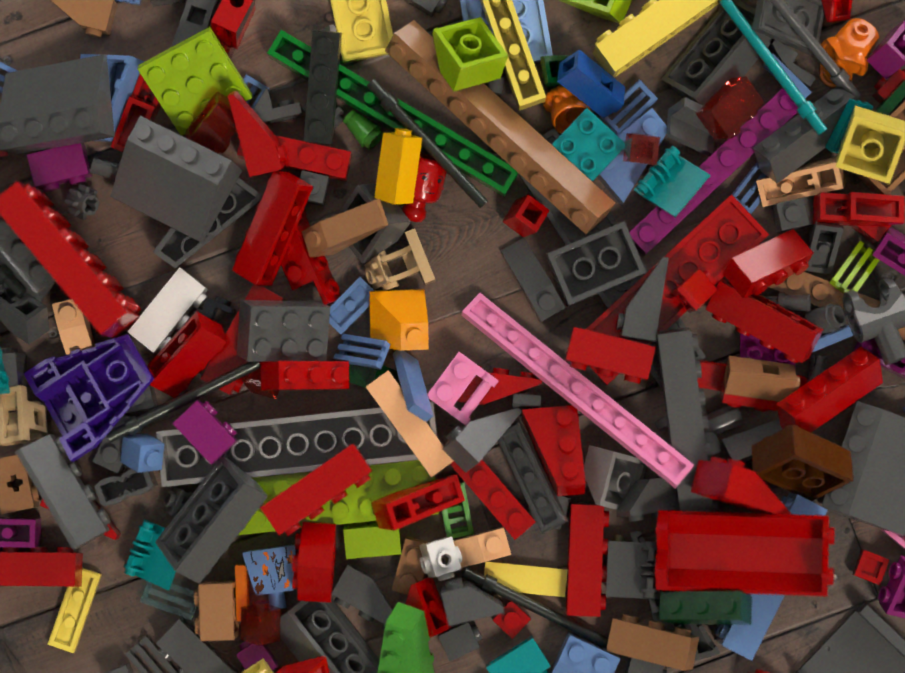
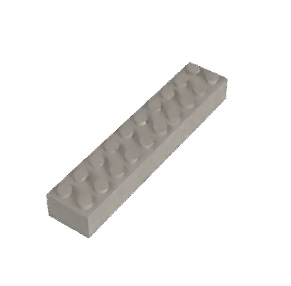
(290, 445)

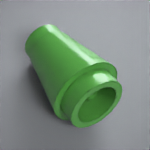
(364, 130)

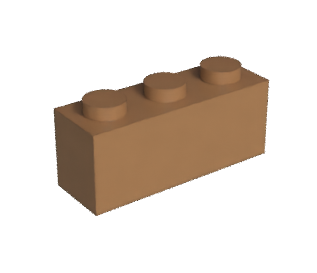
(653, 642)

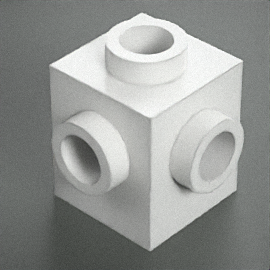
(440, 558)

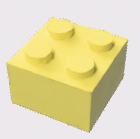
(871, 144)

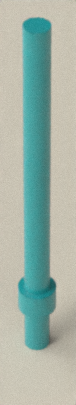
(805, 108)

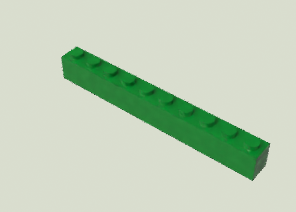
(354, 91)

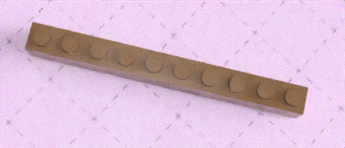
(504, 132)

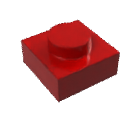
(871, 567)
(512, 619)

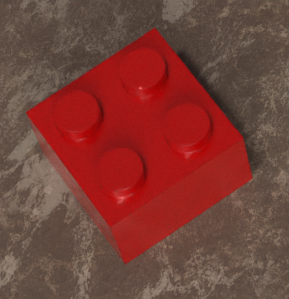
(314, 562)

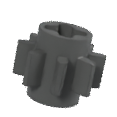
(82, 201)

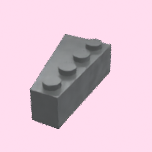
(178, 247)

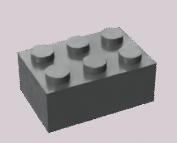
(595, 263)
(283, 330)

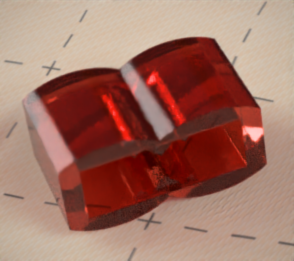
(213, 125)

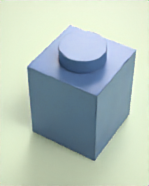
(142, 452)

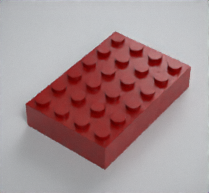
(68, 261)

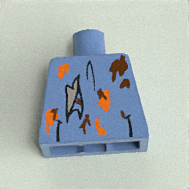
(271, 572)

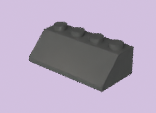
(714, 57)
(64, 491)
(210, 520)
(323, 630)

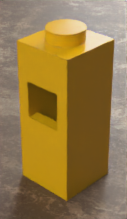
(398, 167)

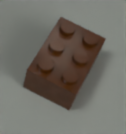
(802, 462)

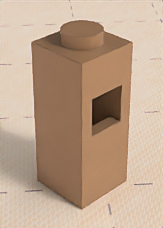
(759, 378)

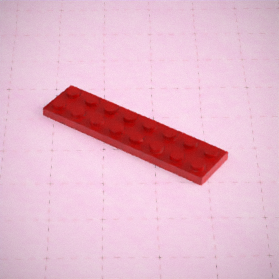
(707, 247)

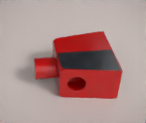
(232, 20)

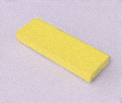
(529, 578)
(74, 612)

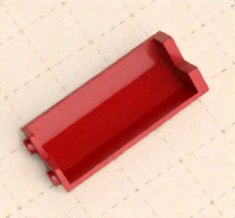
(744, 552)

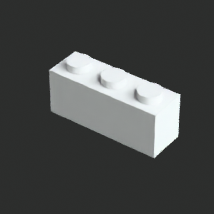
(168, 310)

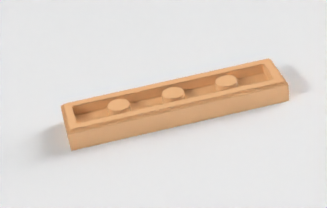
(411, 428)

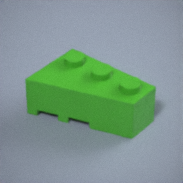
(406, 642)

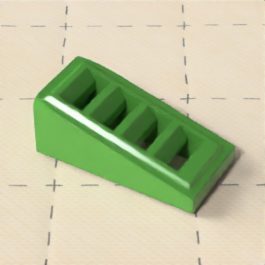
(464, 506)

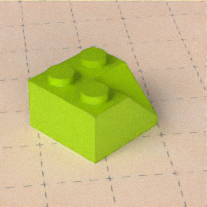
(468, 54)

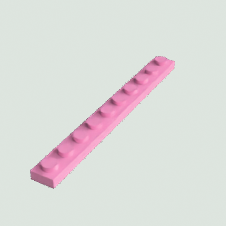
(578, 390)

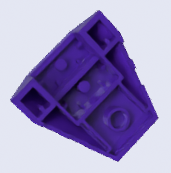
(90, 390)

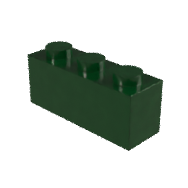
(706, 607)

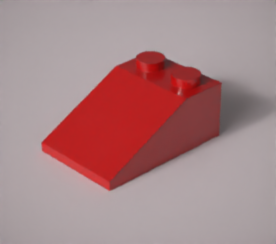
(735, 486)

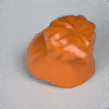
(563, 107)

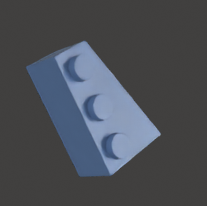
(122, 79)
(621, 176)

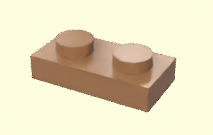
(409, 567)

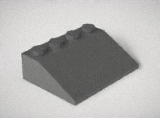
(56, 106)
(173, 179)
(878, 471)

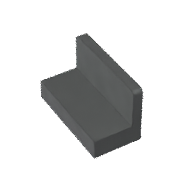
(687, 128)

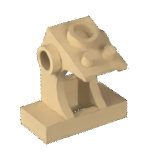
(378, 271)
(25, 424)

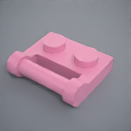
(453, 384)

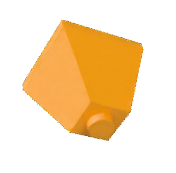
(399, 318)

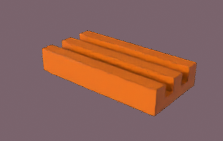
(242, 588)

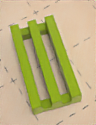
(866, 254)

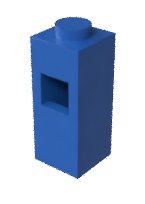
(591, 84)

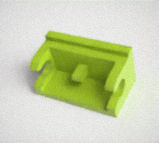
(367, 540)

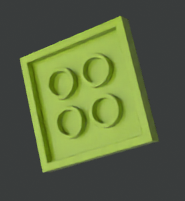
(190, 75)

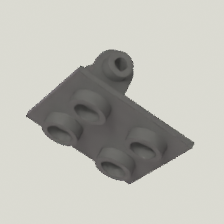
(632, 570)

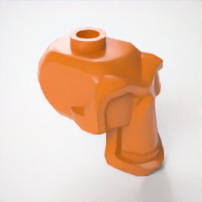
(850, 49)

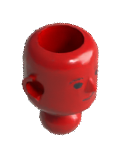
(427, 188)

